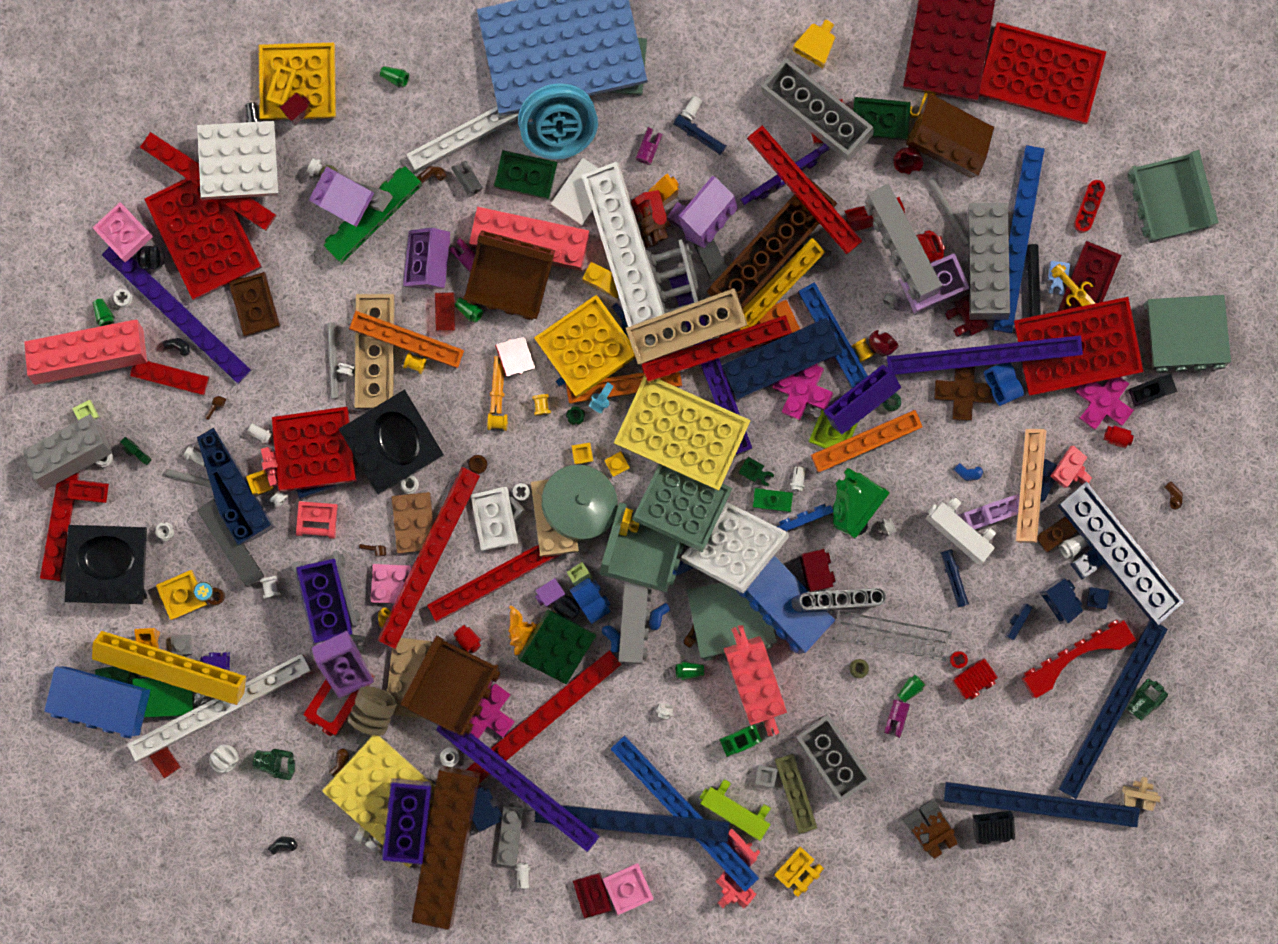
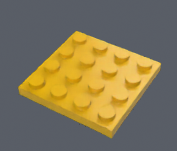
(314, 77)
(586, 346)

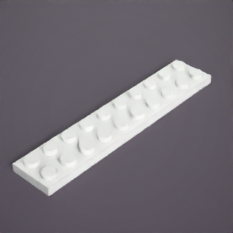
(624, 246)

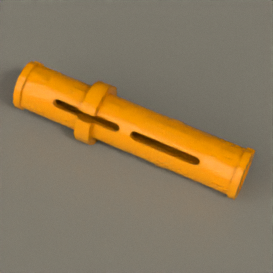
(497, 387)

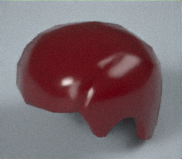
(907, 160)
(882, 343)

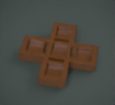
(963, 393)

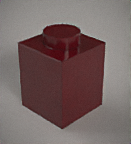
(296, 108)

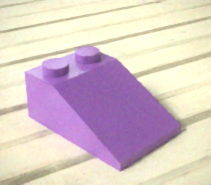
(341, 196)
(342, 664)

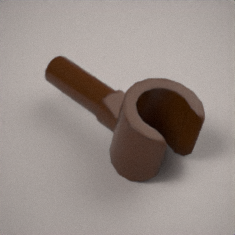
(217, 401)
(379, 549)
(689, 640)

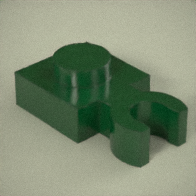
(131, 448)
(752, 470)

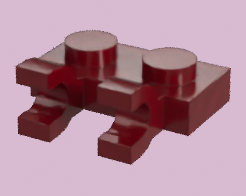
(970, 326)

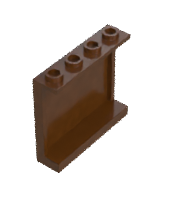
(509, 275)
(450, 687)

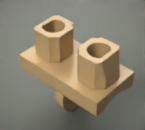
(1149, 797)

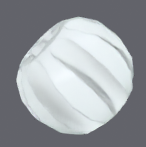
(224, 758)

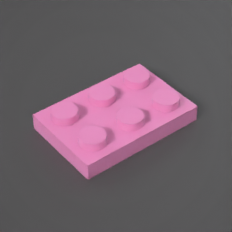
(122, 232)

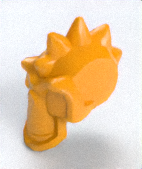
(519, 631)

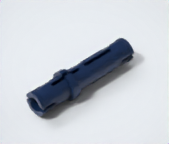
(700, 135)
(954, 577)

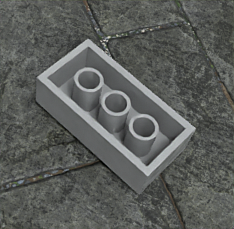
(67, 451)
(633, 623)
(833, 758)

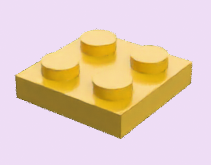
(179, 596)

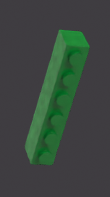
(350, 238)

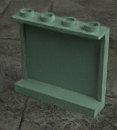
(1173, 196)
(1188, 333)
(641, 557)
(718, 610)

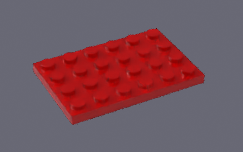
(1041, 73)
(202, 238)
(1107, 345)

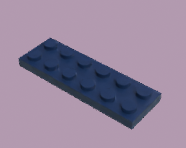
(782, 359)

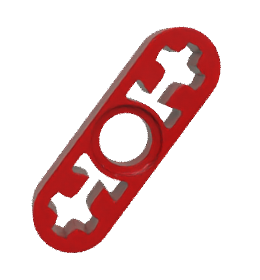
(1089, 191)

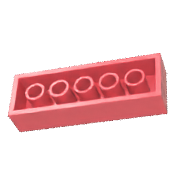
(566, 240)
(85, 352)

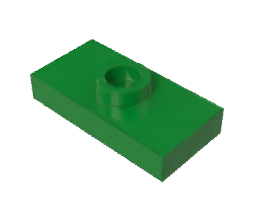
(772, 500)

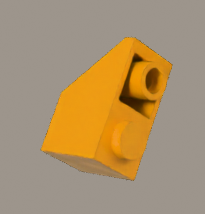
(667, 188)

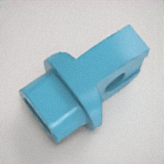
(600, 401)

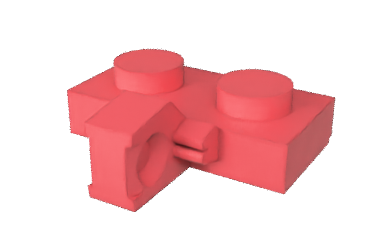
(270, 465)
(1071, 468)
(733, 892)

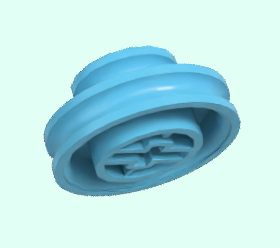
(561, 121)

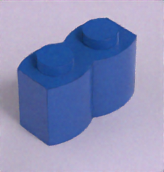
(1003, 383)
(590, 600)

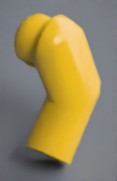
(382, 616)

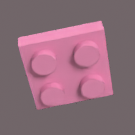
(388, 582)
(628, 888)

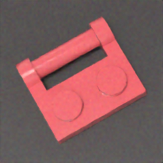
(316, 513)

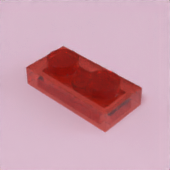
(445, 311)
(165, 762)

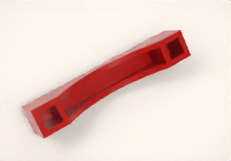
(1043, 679)

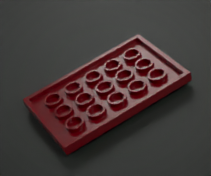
(949, 47)

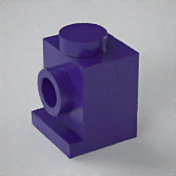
(217, 660)

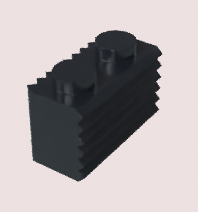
(993, 827)

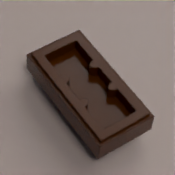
(1056, 534)

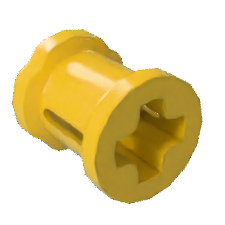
(863, 350)
(414, 363)
(541, 404)
(497, 422)

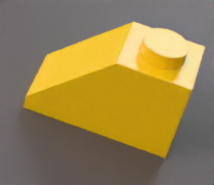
(600, 279)

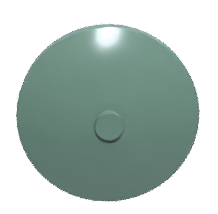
(579, 502)

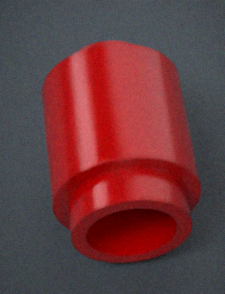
(1118, 436)
(467, 639)

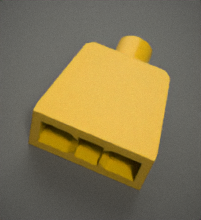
(816, 43)

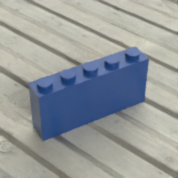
(772, 597)
(97, 701)

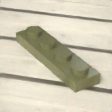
(795, 793)

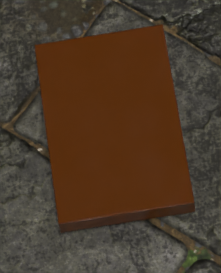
(254, 304)

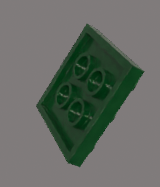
(556, 646)

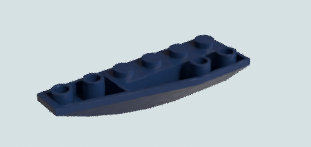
(232, 492)

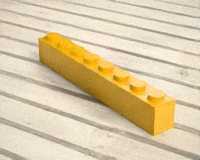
(168, 667)

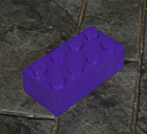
(323, 600)
(406, 821)

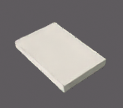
(573, 196)
(494, 519)

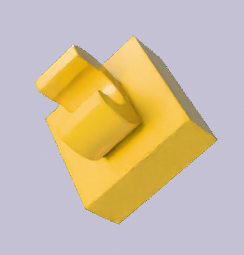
(628, 523)

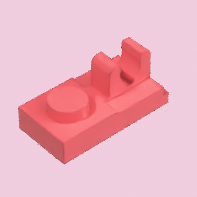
(741, 848)

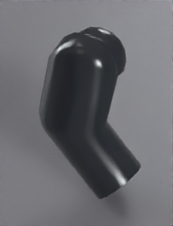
(177, 343)
(283, 842)

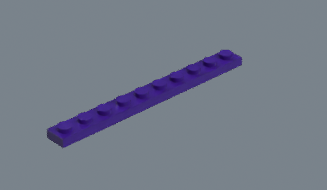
(179, 316)
(985, 355)
(712, 370)
(523, 788)

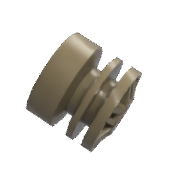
(372, 710)

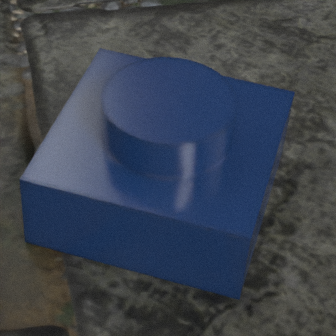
(1097, 598)

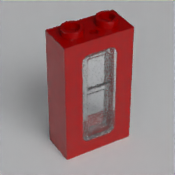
(329, 710)

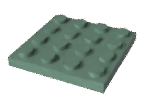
(681, 507)

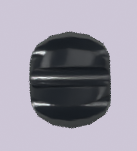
(150, 257)
(566, 607)

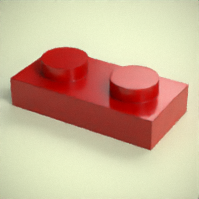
(87, 490)

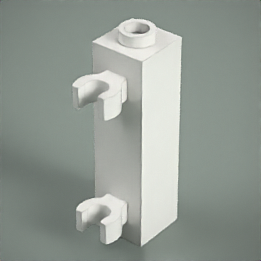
(959, 532)

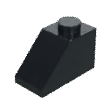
(1152, 390)

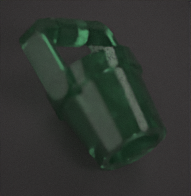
(1142, 705)
(271, 762)

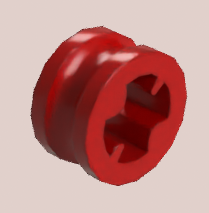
(956, 654)

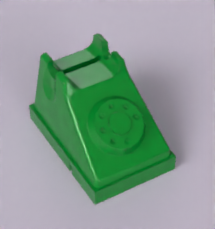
(856, 502)

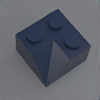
(1062, 600)

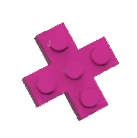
(803, 391)
(1104, 402)
(491, 714)

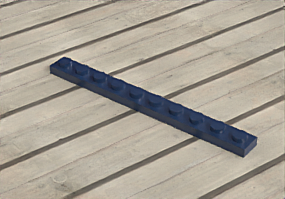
(1112, 709)
(1041, 804)
(647, 823)

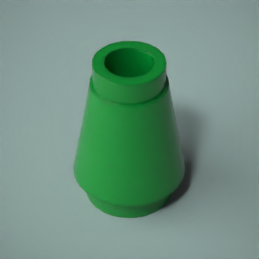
(396, 76)
(470, 311)
(102, 313)
(688, 670)
(911, 688)

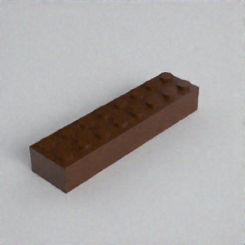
(768, 250)
(445, 847)

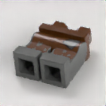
(930, 835)

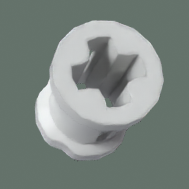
(270, 587)

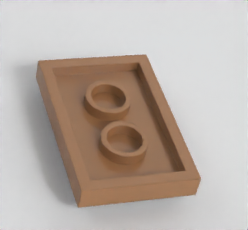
(412, 520)

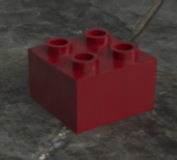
(816, 570)

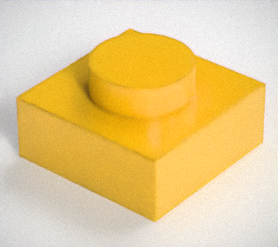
(582, 453)
(617, 464)

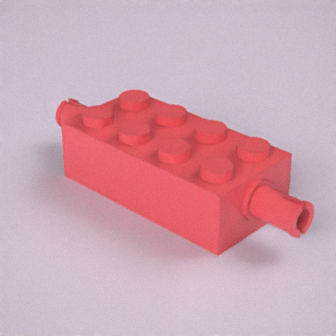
(755, 680)

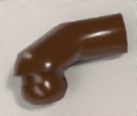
(432, 171)
(1176, 495)
(342, 760)

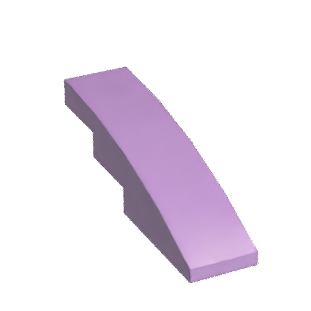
(992, 512)

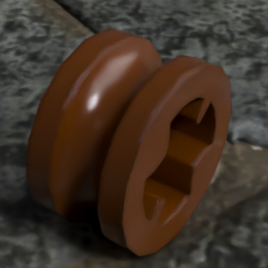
(222, 597)

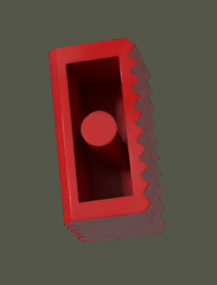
(974, 679)

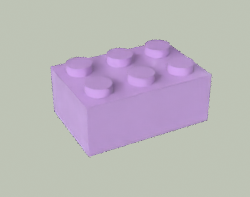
(951, 279)

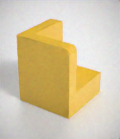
(259, 483)

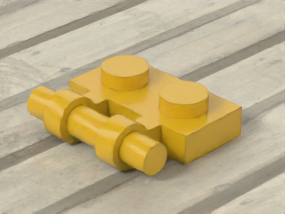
(794, 867)

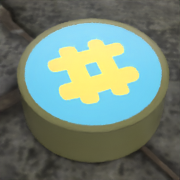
(203, 591)

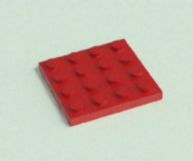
(312, 449)

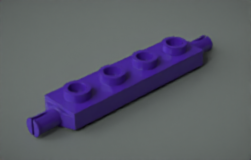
(763, 190)

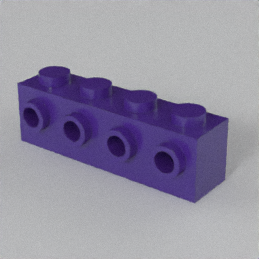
(864, 397)

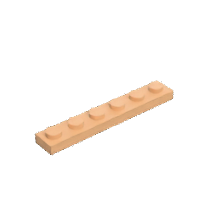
(1031, 486)

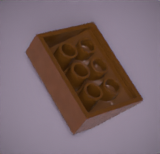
(951, 136)

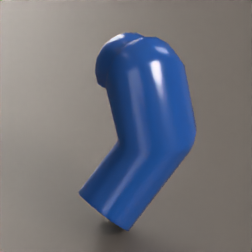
(968, 474)
(656, 616)
(614, 636)

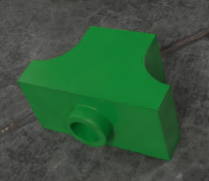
(740, 740)

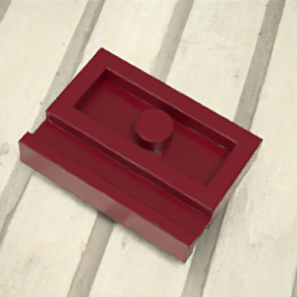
(592, 895)

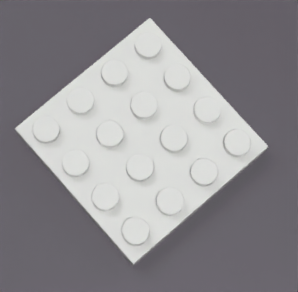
(237, 160)
(737, 548)

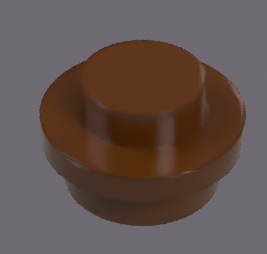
(477, 464)

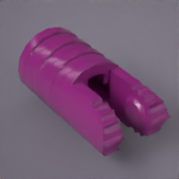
(647, 149)
(465, 258)
(898, 713)

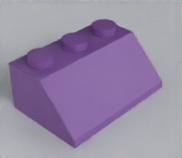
(707, 212)
(426, 258)

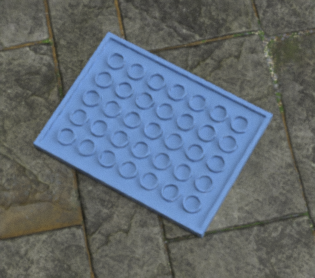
(559, 42)

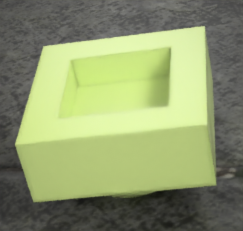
(85, 409)
(578, 573)

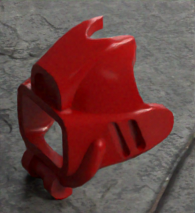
(928, 246)

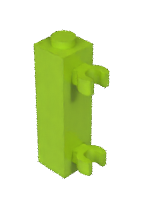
(734, 812)

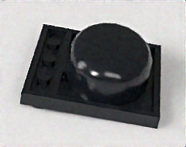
(391, 442)
(105, 564)

